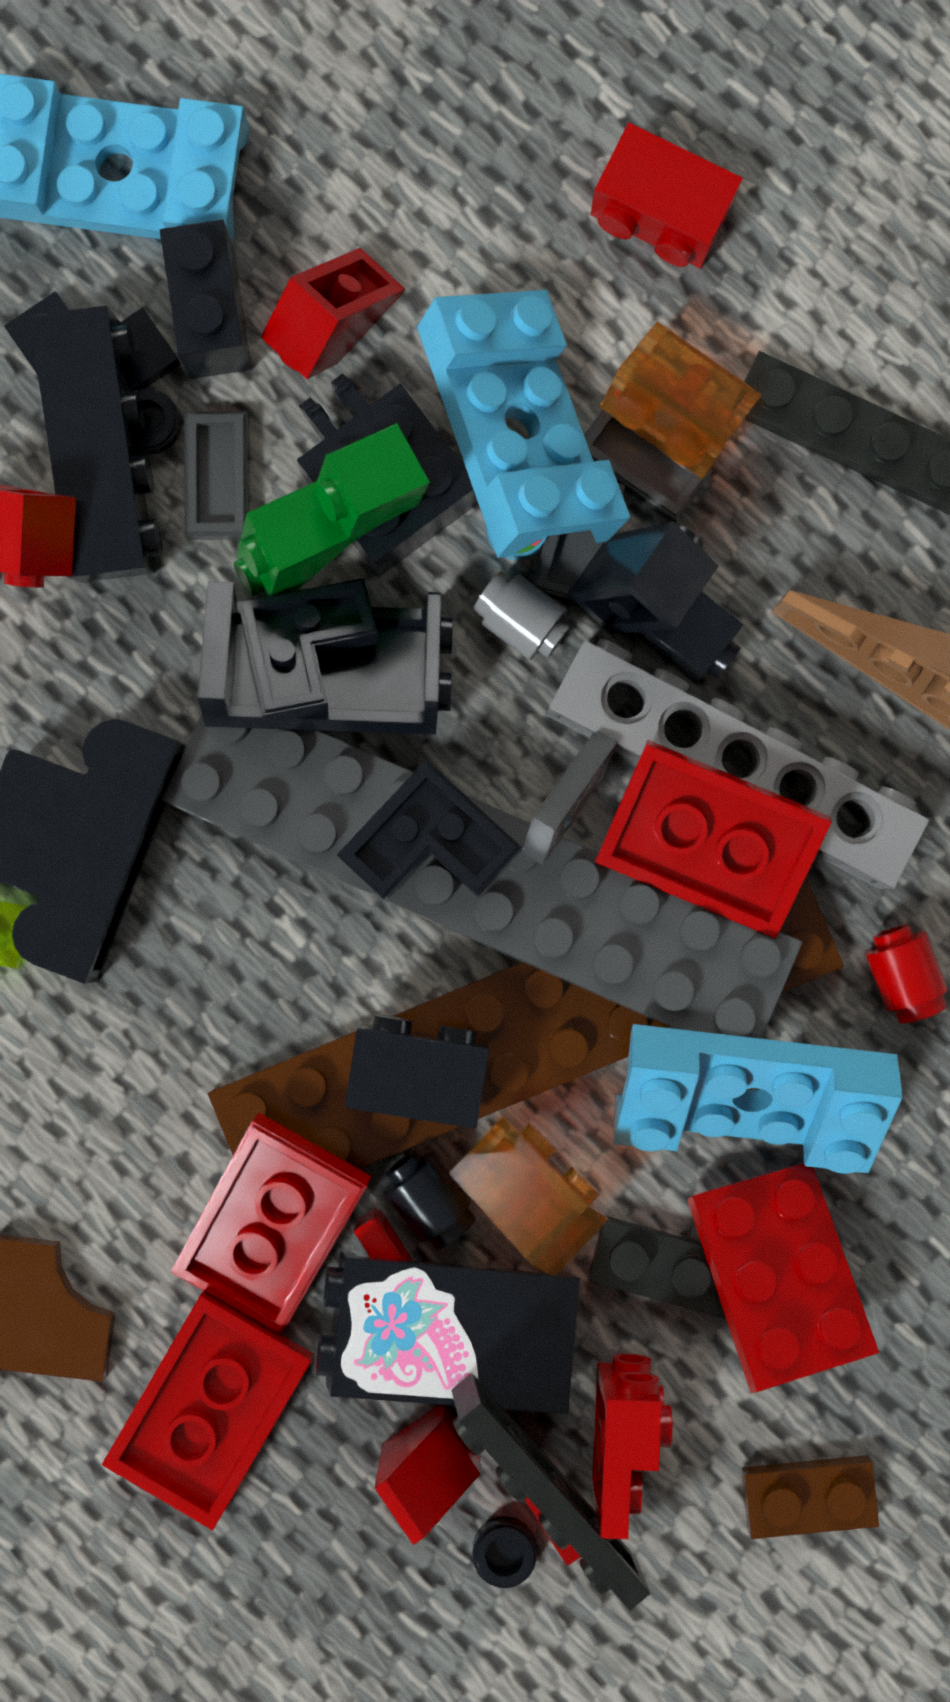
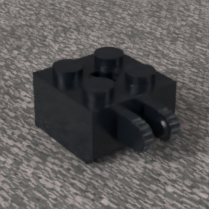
(449, 488)

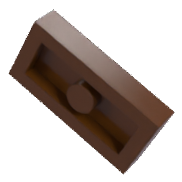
(810, 1497)

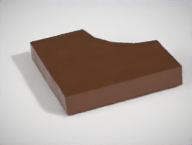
(44, 1320)

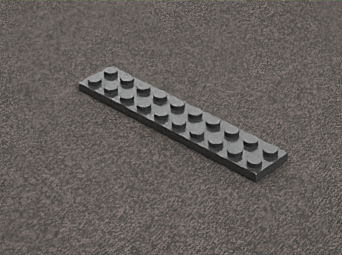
(565, 917)

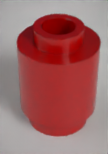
(907, 974)

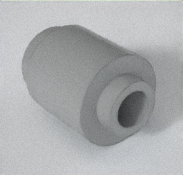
(522, 615)

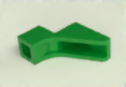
(306, 529)

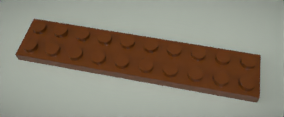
(536, 1036)

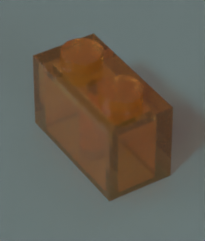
(679, 400)
(529, 1196)

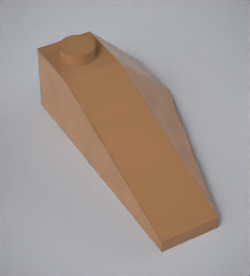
(892, 652)

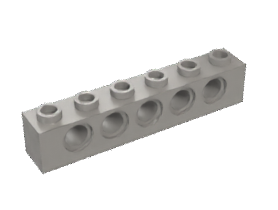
(888, 826)

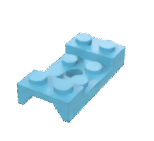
(58, 142)
(499, 362)
(808, 1095)

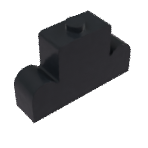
(81, 842)

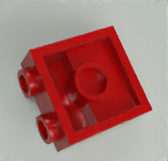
(628, 1436)

